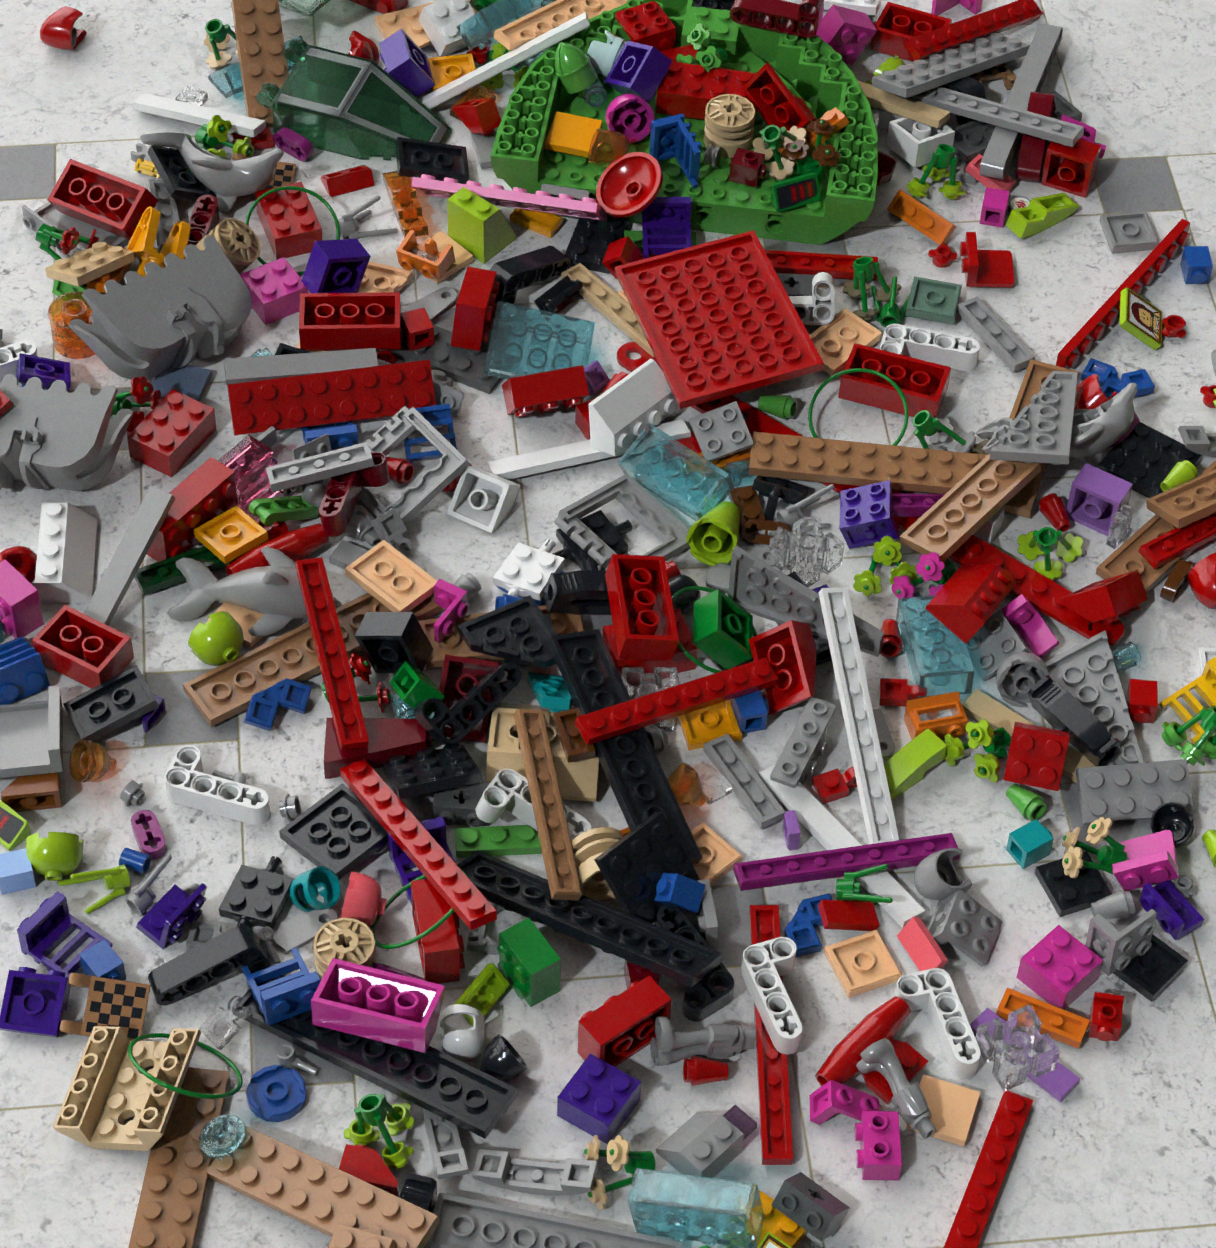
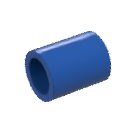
(135, 860)

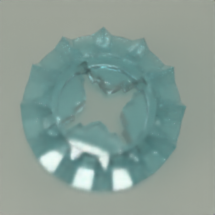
(216, 1129)

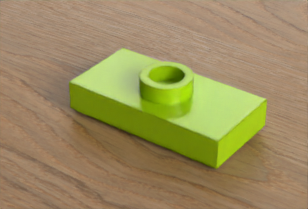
(484, 991)

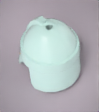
(604, 54)

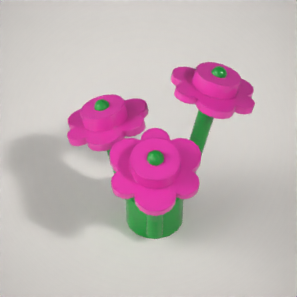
(931, 569)

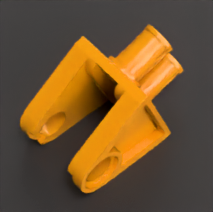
(144, 238)

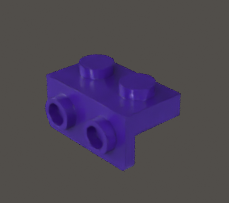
(1173, 910)

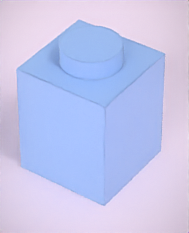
(15, 872)

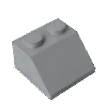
(702, 1145)

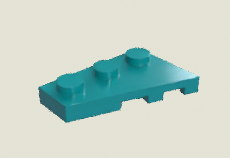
(550, 691)

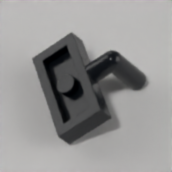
(778, 488)

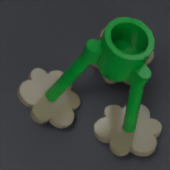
(864, 269)

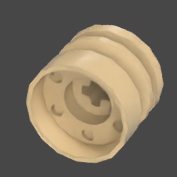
(729, 124)
(236, 241)
(587, 848)
(343, 940)

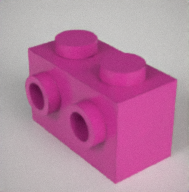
(879, 1145)

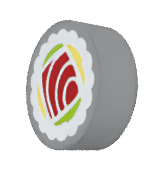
(1018, 202)

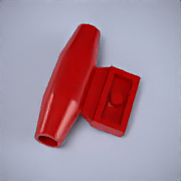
(294, 544)
(877, 1025)

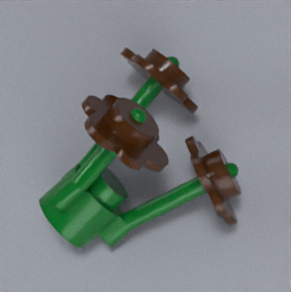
(822, 154)

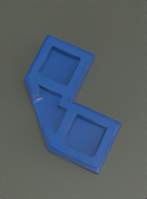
(1108, 376)
(284, 694)
(802, 926)

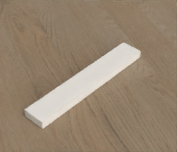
(196, 114)

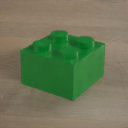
(722, 629)
(529, 962)

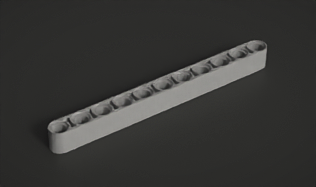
(1029, 79)

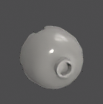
(1018, 675)

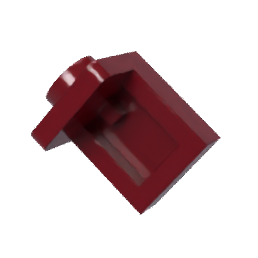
(886, 167)

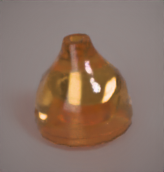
(90, 761)
(687, 786)

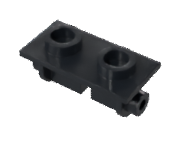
(559, 295)

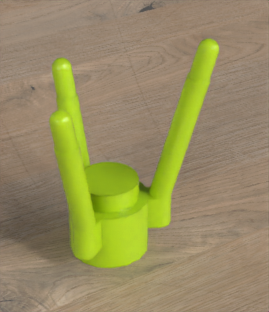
(113, 878)

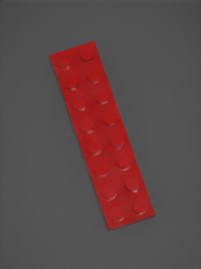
(330, 397)

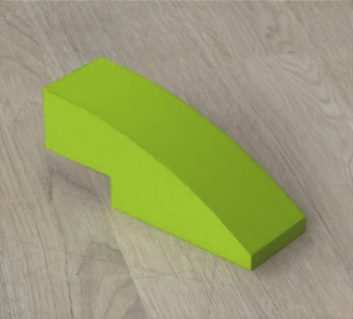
(1040, 214)
(912, 760)

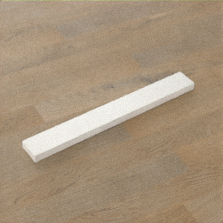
(506, 61)
(567, 455)
(834, 836)

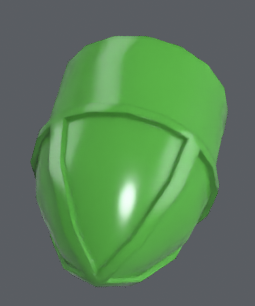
(574, 68)

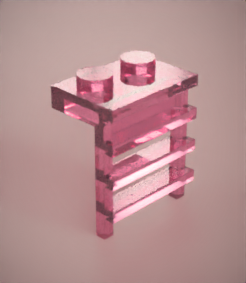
(250, 462)

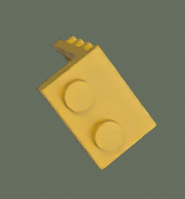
(1205, 687)

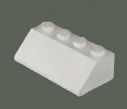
(628, 407)
(65, 554)

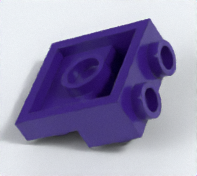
(45, 369)
(34, 1002)

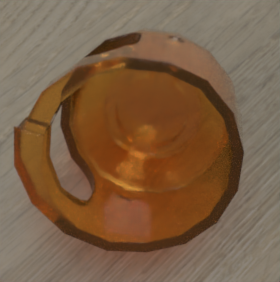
(607, 146)

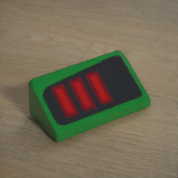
(795, 192)

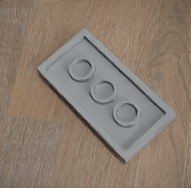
(1132, 790)

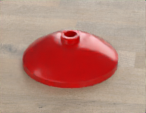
(629, 184)

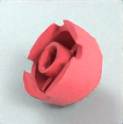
(363, 899)

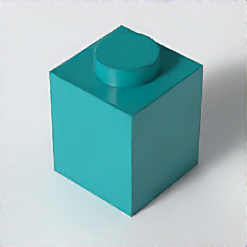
(1030, 843)

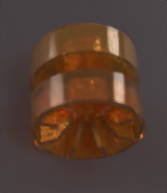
(61, 312)

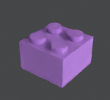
(1096, 498)

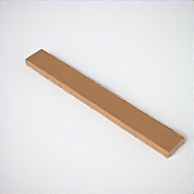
(547, 805)

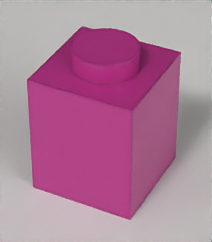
(994, 207)

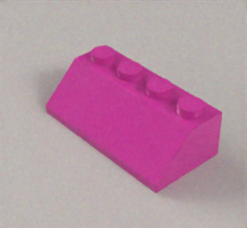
(377, 1005)

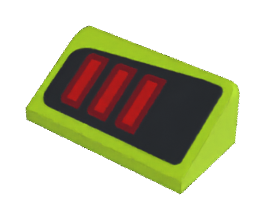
(12, 827)

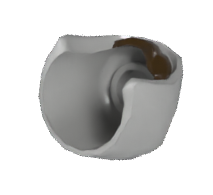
(938, 877)

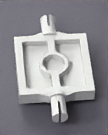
(528, 570)

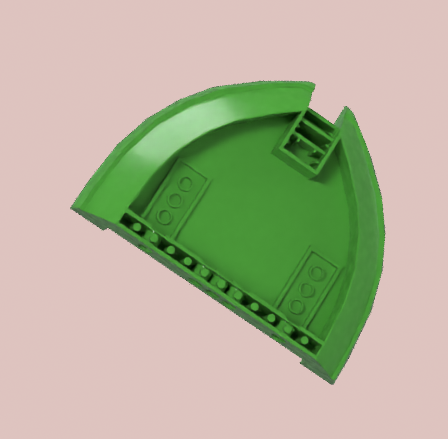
(717, 205)

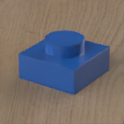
(1142, 379)

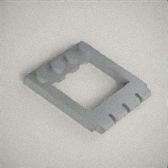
(431, 481)
(640, 504)

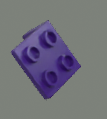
(867, 514)
(171, 913)

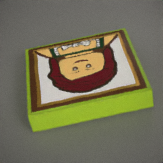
(1140, 318)

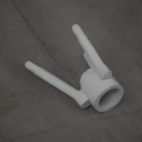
(349, 222)
(793, 513)
(142, 897)

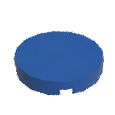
(276, 1093)

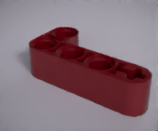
(780, 15)
(1034, 148)
(203, 218)
(344, 492)

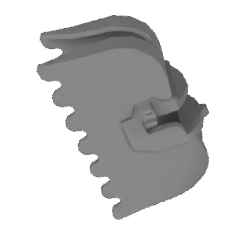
(167, 315)
(58, 435)

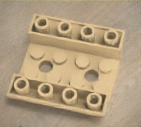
(575, 779)
(112, 1089)

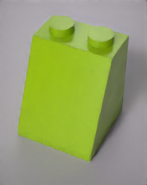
(477, 225)

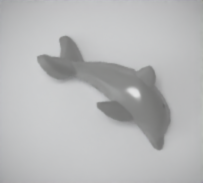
(221, 175)
(1091, 430)
(263, 589)

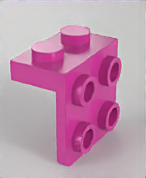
(1149, 860)

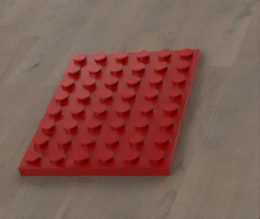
(718, 319)

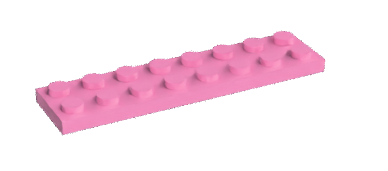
(516, 198)

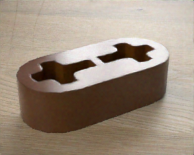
(763, 525)
(1176, 581)

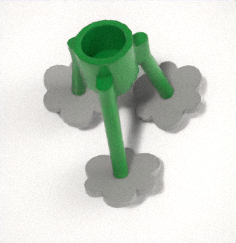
(939, 432)

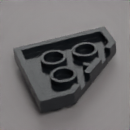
(512, 633)

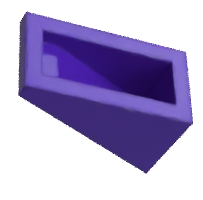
(152, 716)

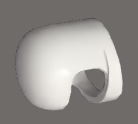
(462, 1043)

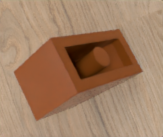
(33, 792)

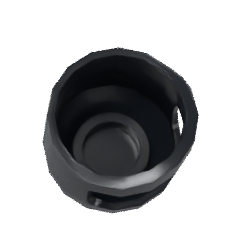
(685, 600)

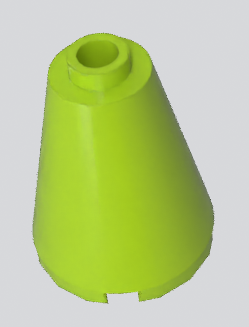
(715, 534)

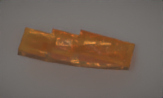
(405, 203)

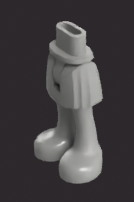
(359, 524)
(713, 1042)
(906, 1097)

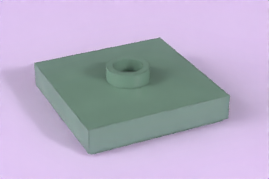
(933, 300)

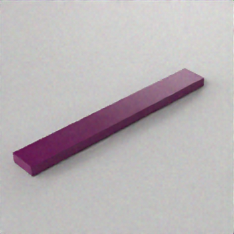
(838, 861)

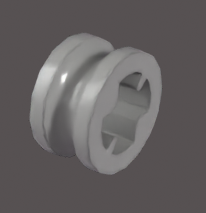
(712, 155)

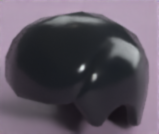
(1176, 819)

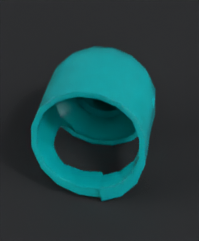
(314, 881)

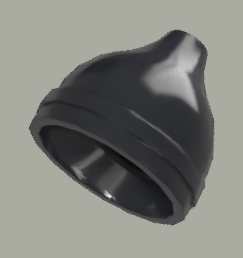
(502, 1059)

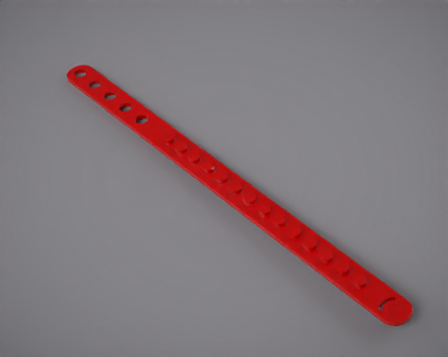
(1034, 586)

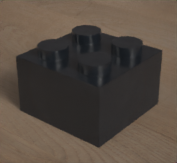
(392, 639)

